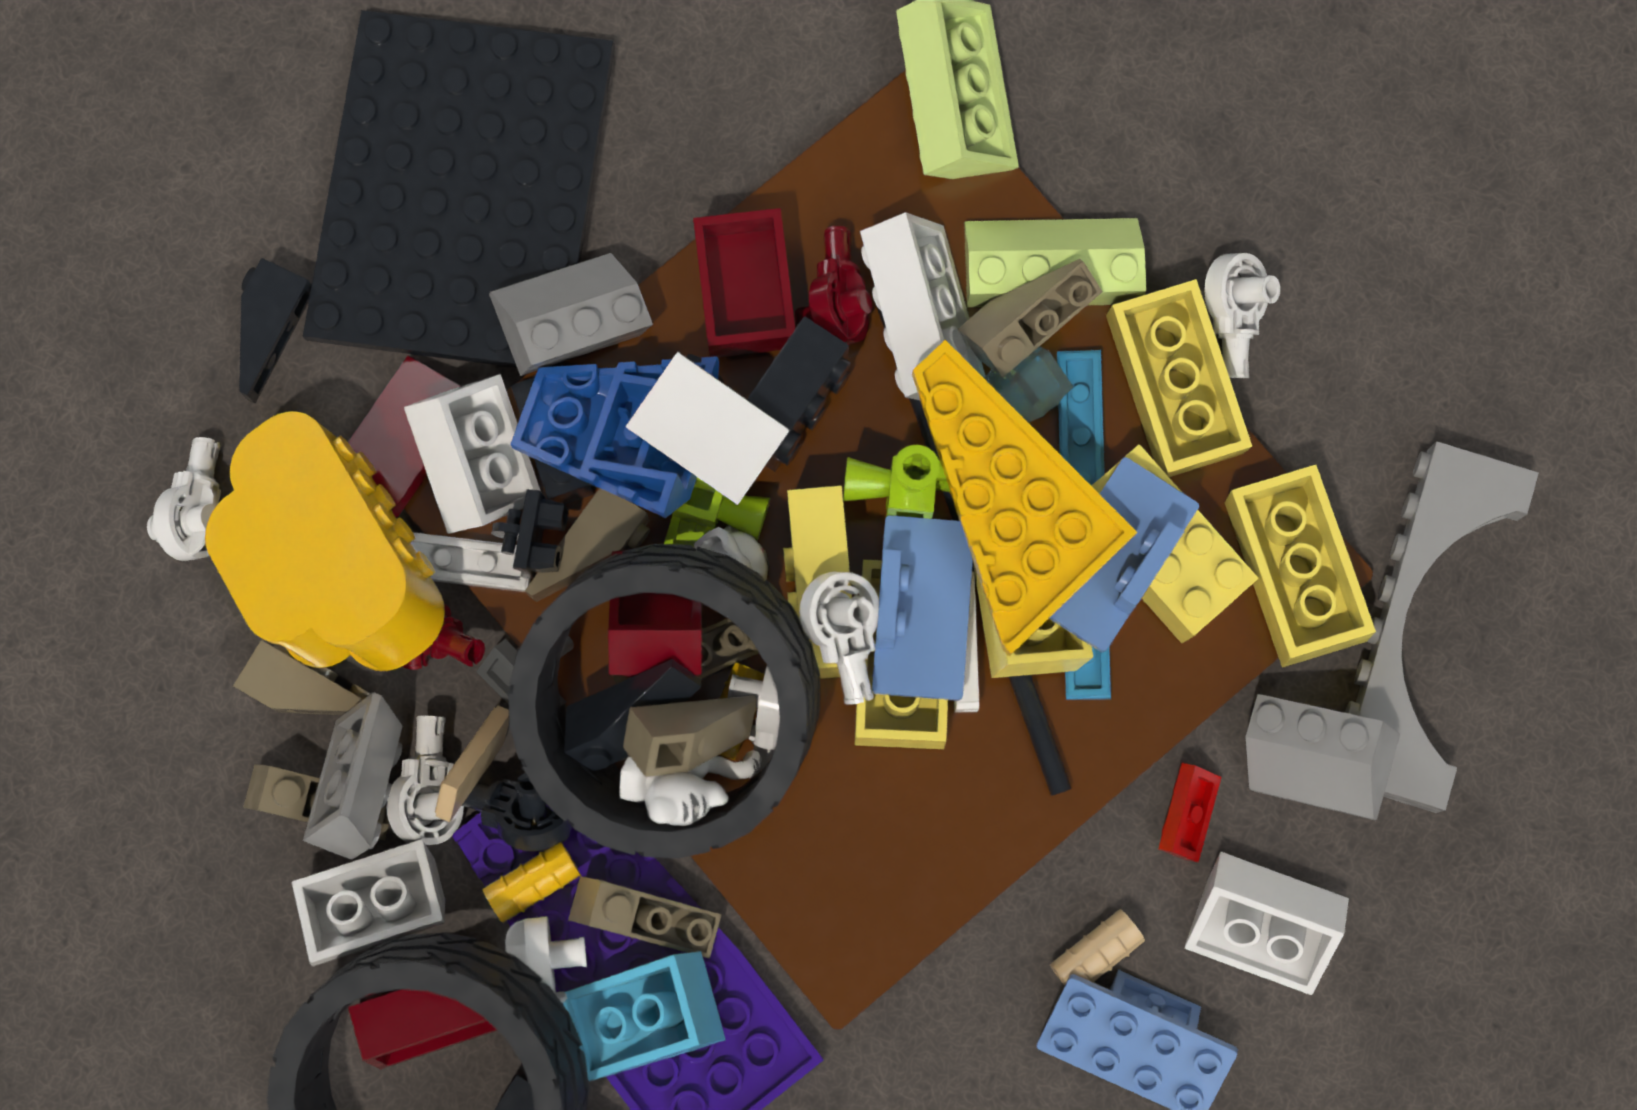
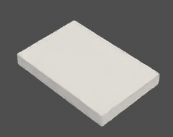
(707, 428)

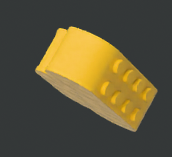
(319, 551)

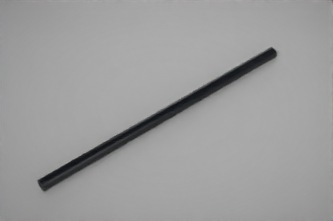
(1023, 686)

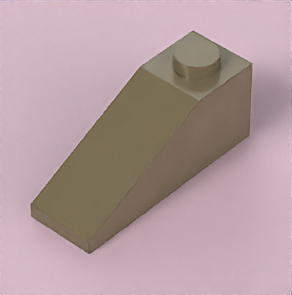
(602, 527)

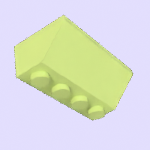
(956, 88)
(1019, 251)

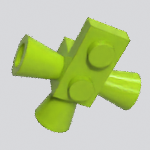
(907, 485)
(709, 506)

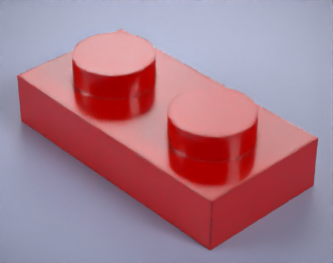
(1189, 812)

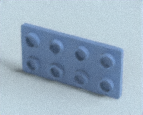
(1110, 596)
(922, 609)
(1138, 1041)

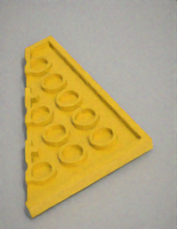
(1022, 506)

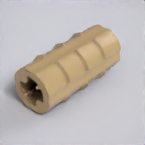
(1099, 949)

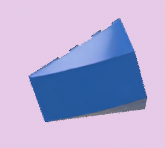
(579, 426)

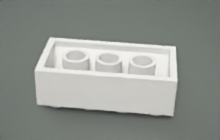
(916, 292)

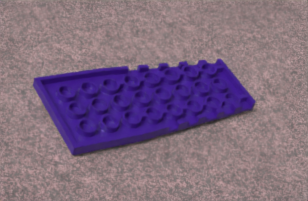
(762, 1043)

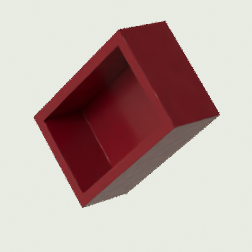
(744, 282)
(651, 630)
(411, 1025)

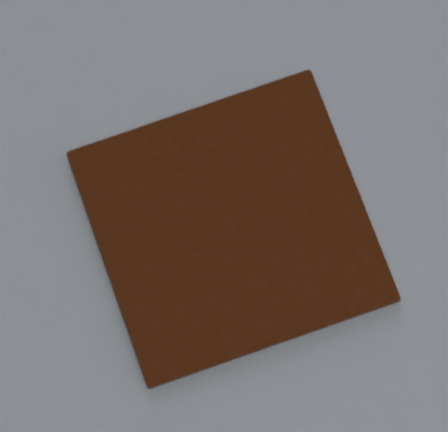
(901, 845)

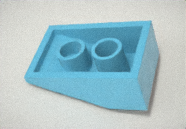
(645, 1014)

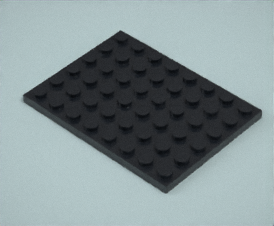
(452, 179)

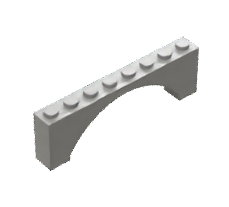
(1452, 498)

